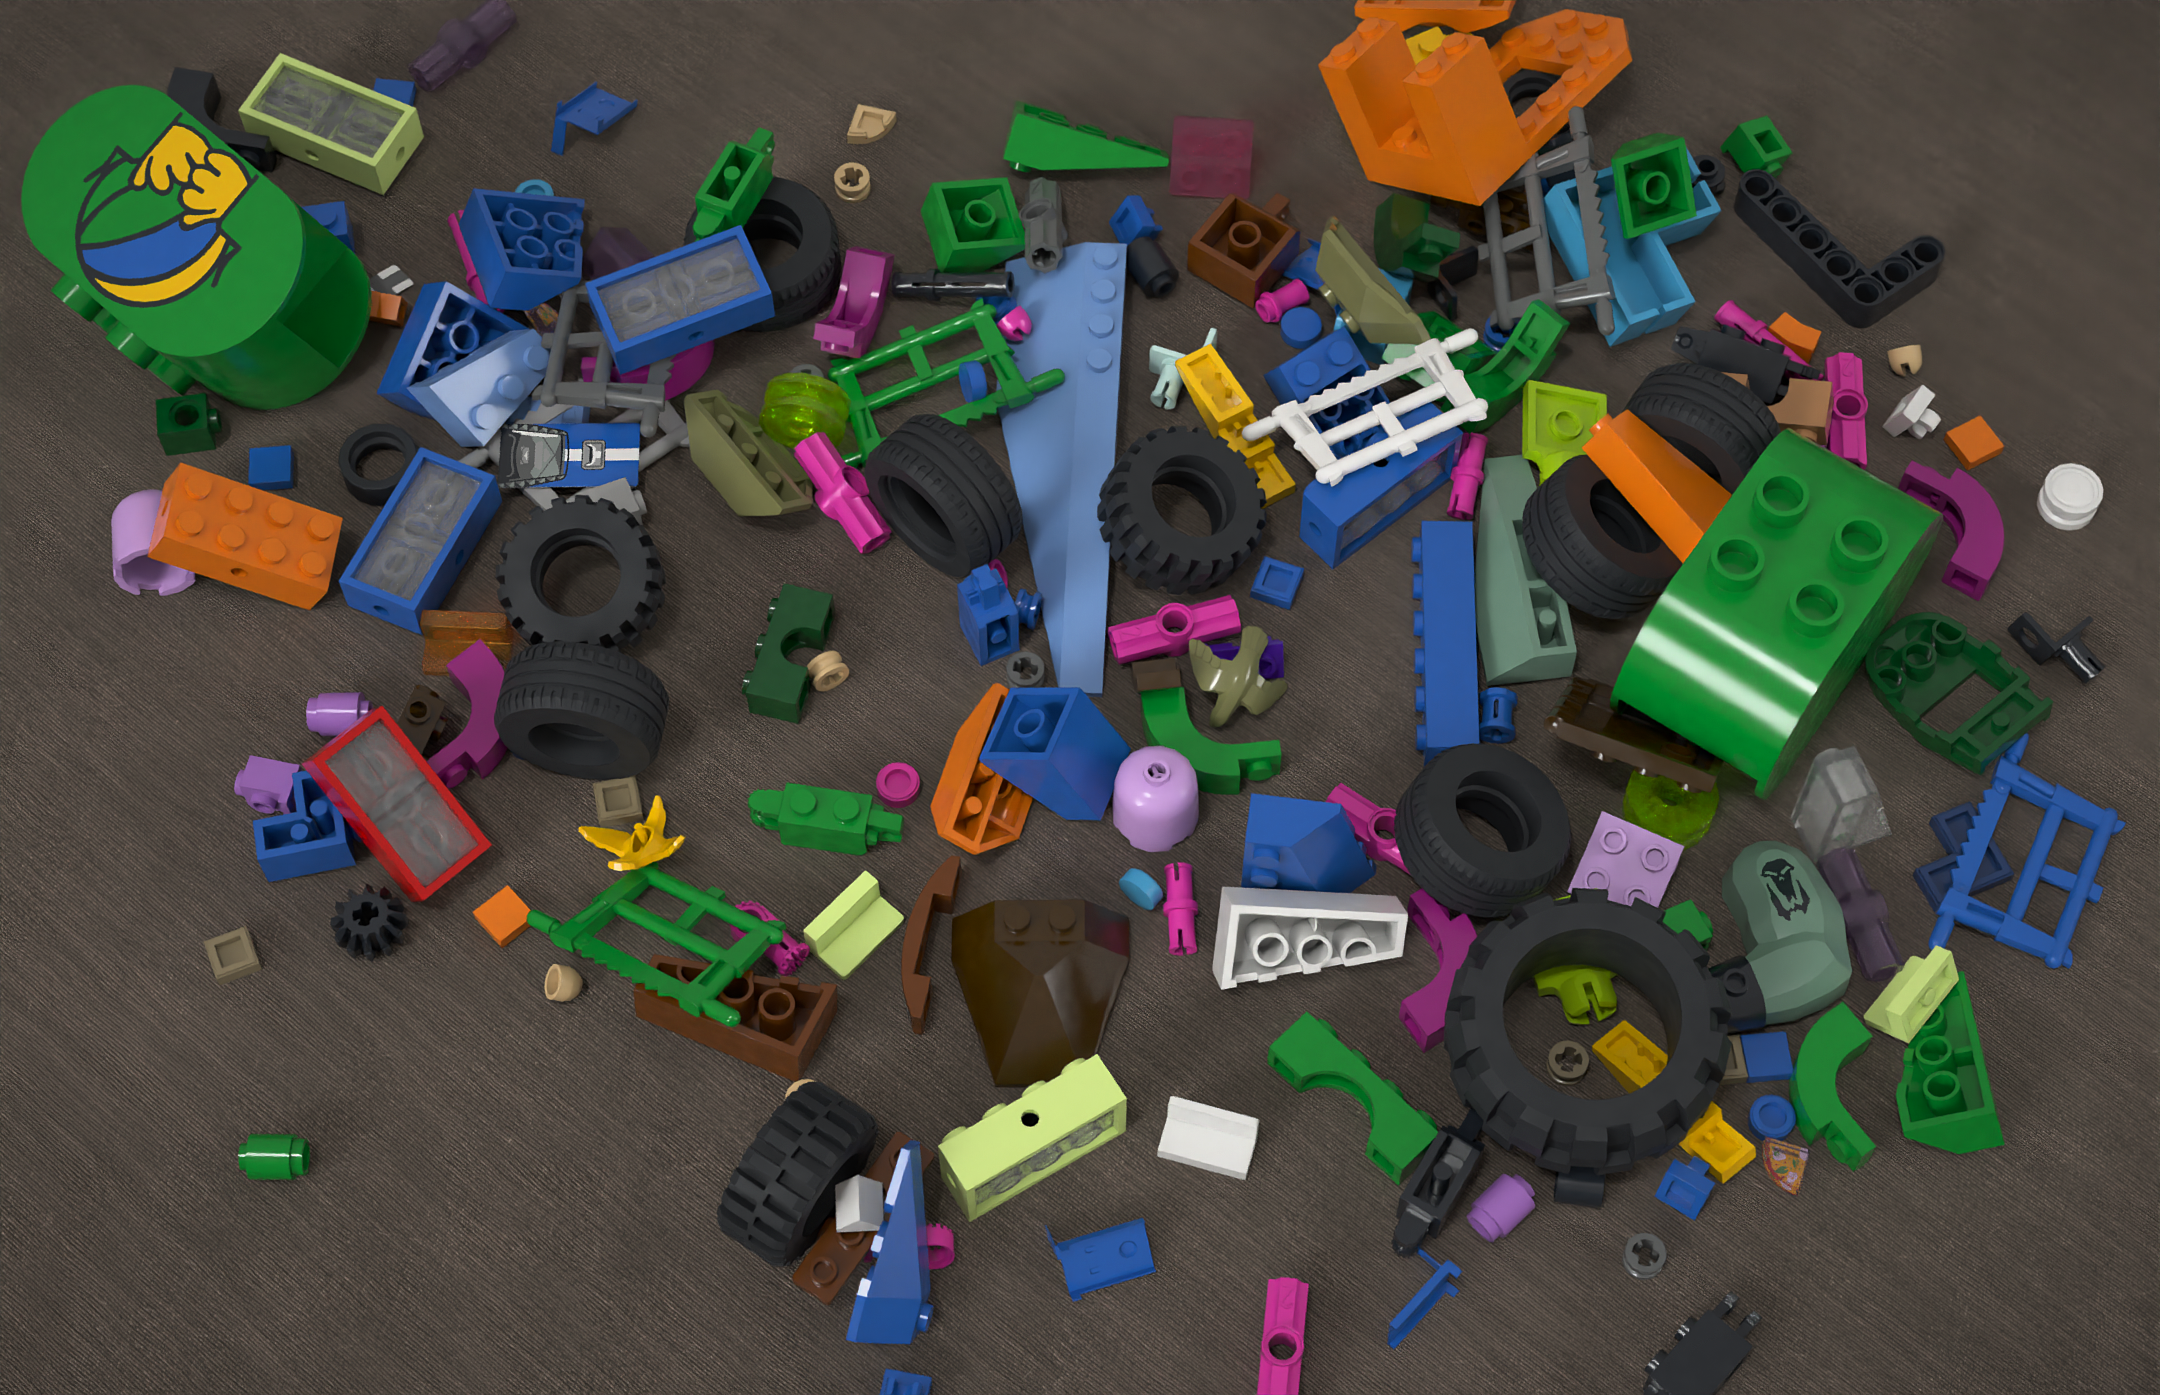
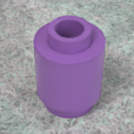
(335, 712)
(1501, 1207)

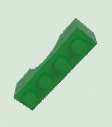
(1313, 1058)

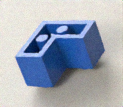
(305, 840)

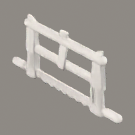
(1315, 446)

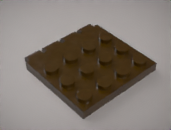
(1585, 719)

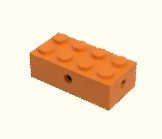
(245, 537)

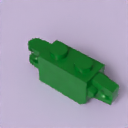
(734, 185)
(824, 818)

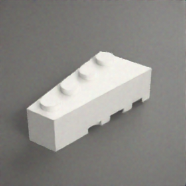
(1298, 931)

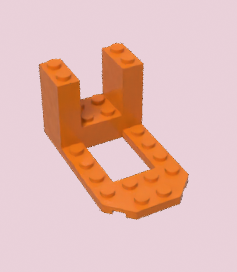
(1448, 118)

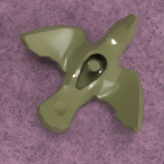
(1235, 680)

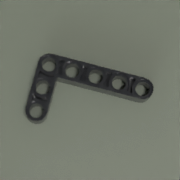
(1818, 254)

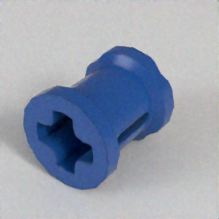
(1490, 720)

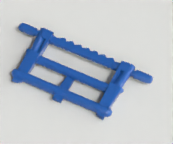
(2008, 926)

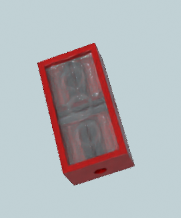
(397, 804)

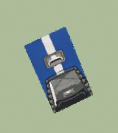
(568, 454)

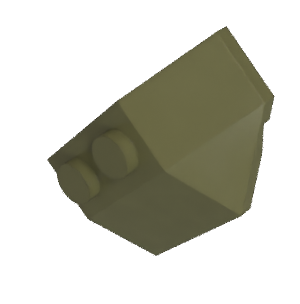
(1364, 292)
(741, 460)

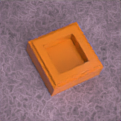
(1973, 443)
(503, 916)

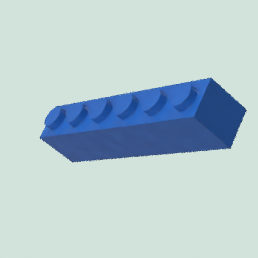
(1447, 637)

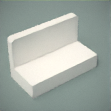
(1208, 1138)

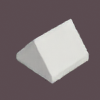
(859, 1204)

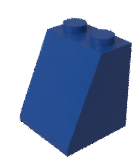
(1056, 750)

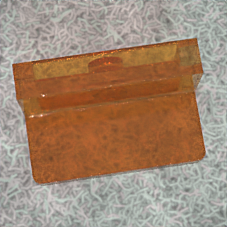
(454, 631)

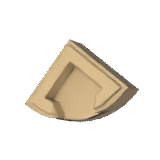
(870, 124)

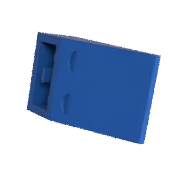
(1322, 367)

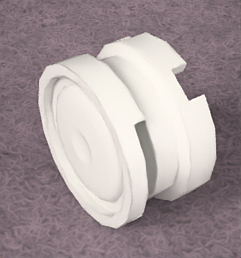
(2070, 496)

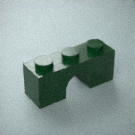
(796, 621)

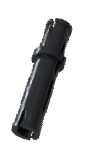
(909, 284)

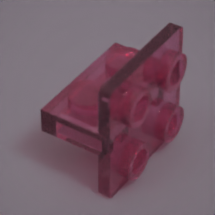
(1211, 156)

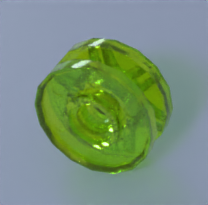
(802, 406)
(1681, 823)

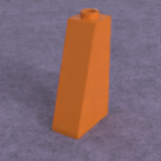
(1656, 480)

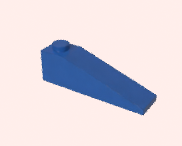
(895, 1294)

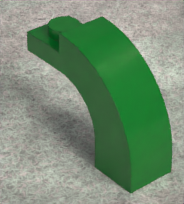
(1521, 359)
(1215, 764)
(1812, 1089)

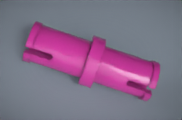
(1467, 476)
(1180, 909)

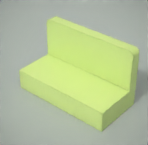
(852, 927)
(1913, 995)

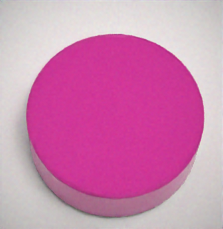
(898, 785)

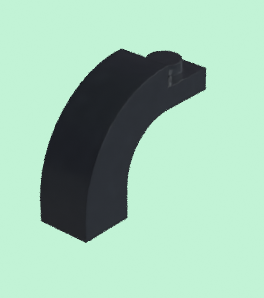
(200, 97)

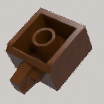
(1244, 247)

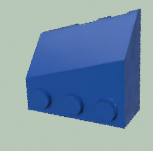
(523, 245)
(439, 333)
(1302, 847)

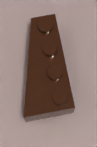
(778, 1021)

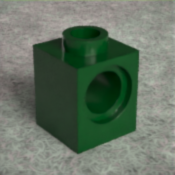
(176, 413)

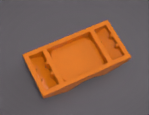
(1457, 14)

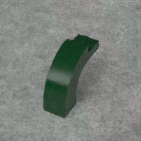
(1407, 242)

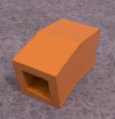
(388, 308)
(1796, 336)

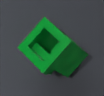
(1757, 146)

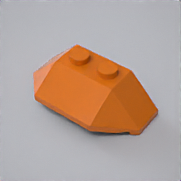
(972, 801)

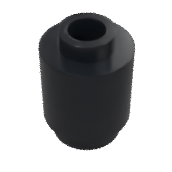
(1151, 267)

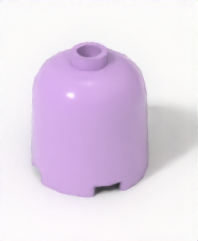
(131, 539)
(1155, 798)

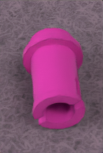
(1274, 304)

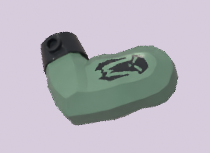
(1790, 937)

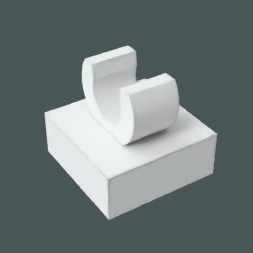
(1913, 414)

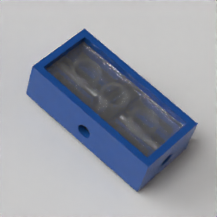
(680, 299)
(1369, 500)
(421, 540)

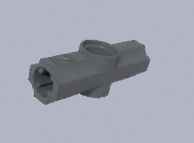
(1043, 225)

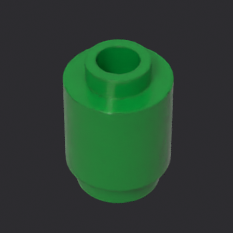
(274, 1156)

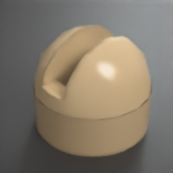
(1905, 356)
(562, 983)

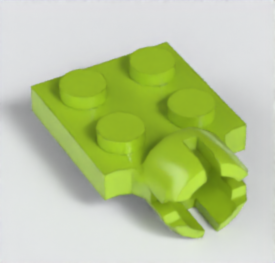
(1557, 423)
(1577, 987)

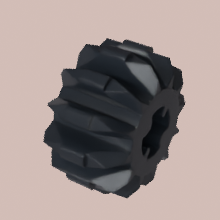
(385, 920)

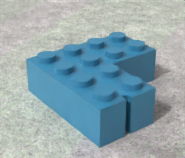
(1643, 274)

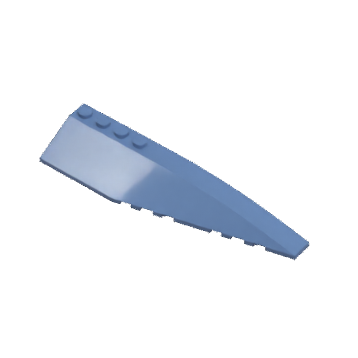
(1067, 445)

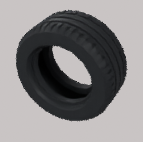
(943, 494)

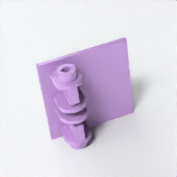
(1627, 862)

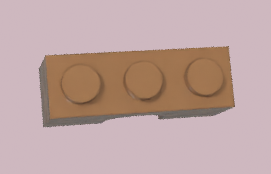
(1804, 408)

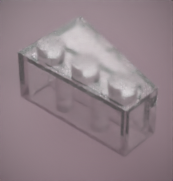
(1839, 804)

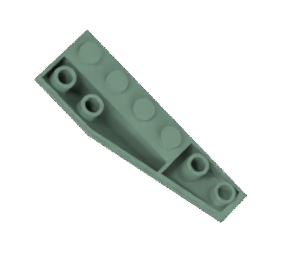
(1519, 619)

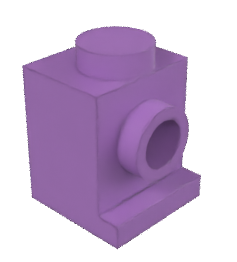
(267, 785)

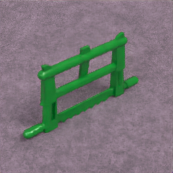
(1013, 390)
(617, 900)

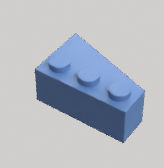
(485, 387)

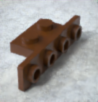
(840, 1253)

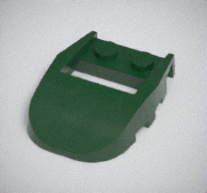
(1926, 661)

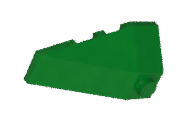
(1047, 142)
(1946, 1081)

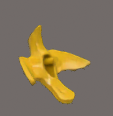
(641, 846)

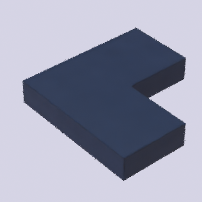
(1951, 828)

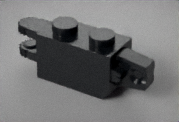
(1730, 353)
(1438, 1184)
(1704, 1355)

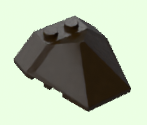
(1039, 982)

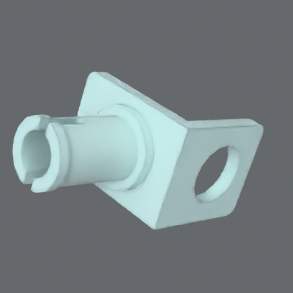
(1170, 382)

